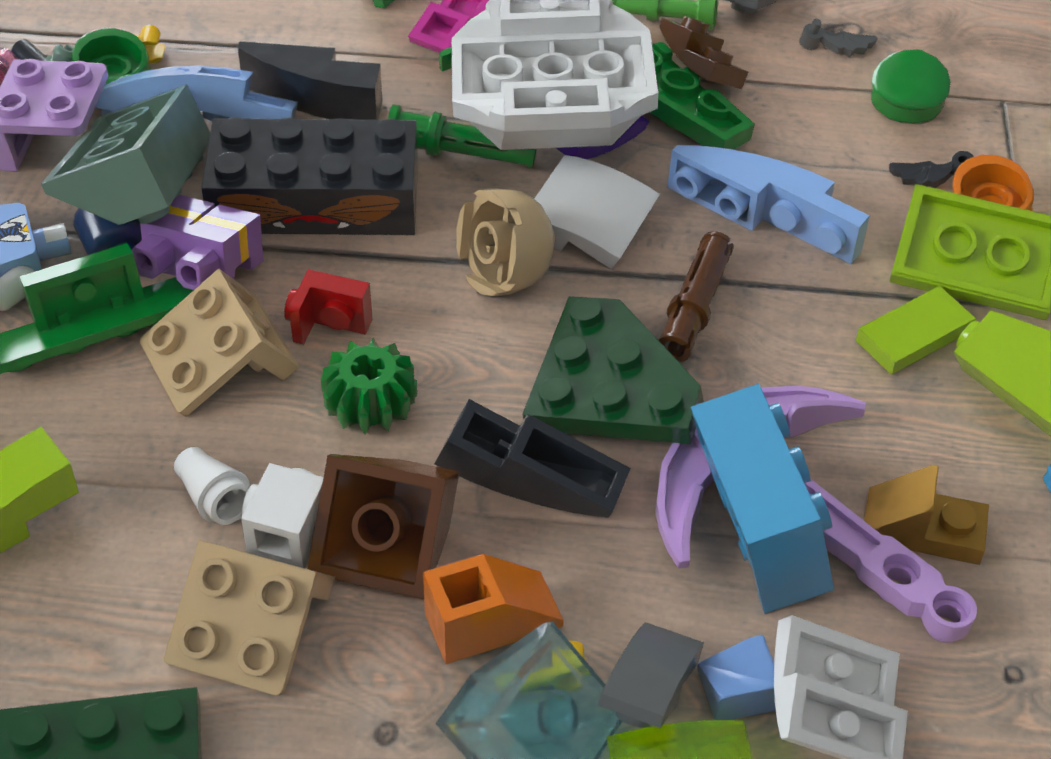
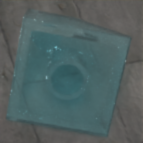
(531, 704)

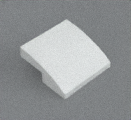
(595, 207)
(836, 693)

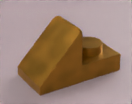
(926, 520)

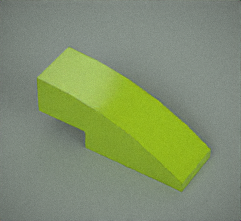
(31, 482)

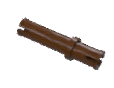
(690, 309)

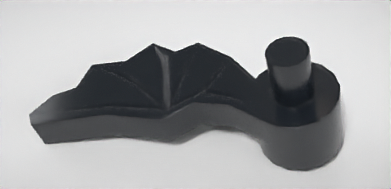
(927, 172)

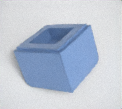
(739, 680)

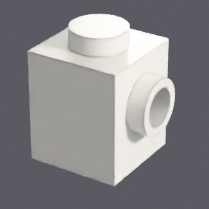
(282, 514)

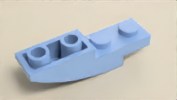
(216, 90)
(762, 188)

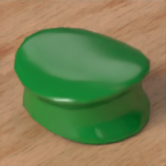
(116, 49)
(910, 86)

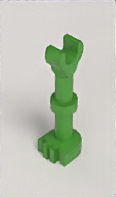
(654, 9)

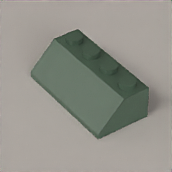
(133, 159)

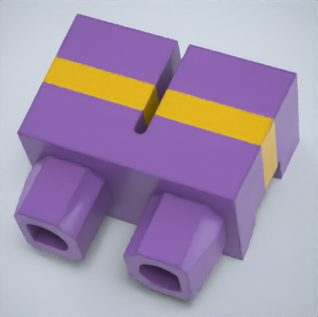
(199, 240)

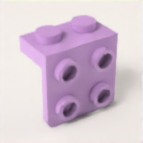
(45, 101)

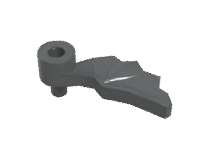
(837, 42)

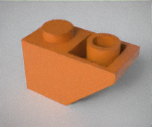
(485, 605)

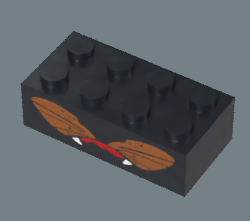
(316, 174)

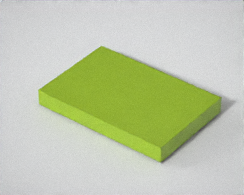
(976, 252)

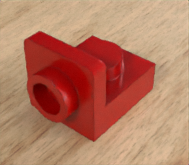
(330, 302)

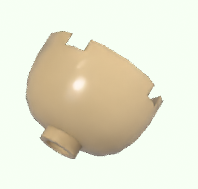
(504, 240)

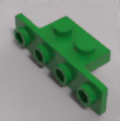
(84, 305)

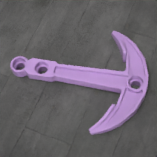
(872, 555)

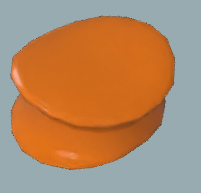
(994, 180)

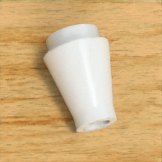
(212, 485)

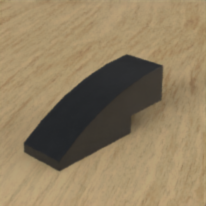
(314, 79)
(532, 462)

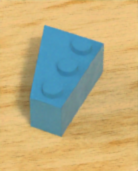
(766, 496)

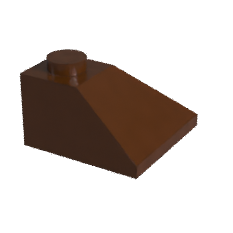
(382, 522)

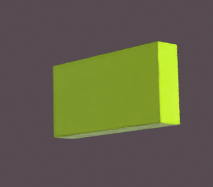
(914, 329)

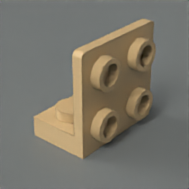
(211, 340)
(243, 617)

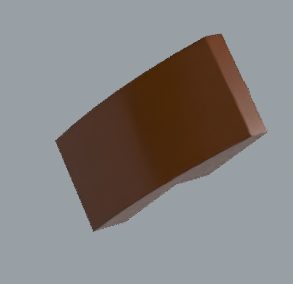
(702, 51)

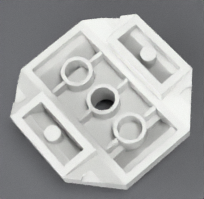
(553, 73)

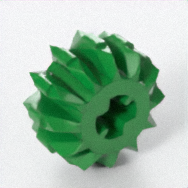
(369, 385)

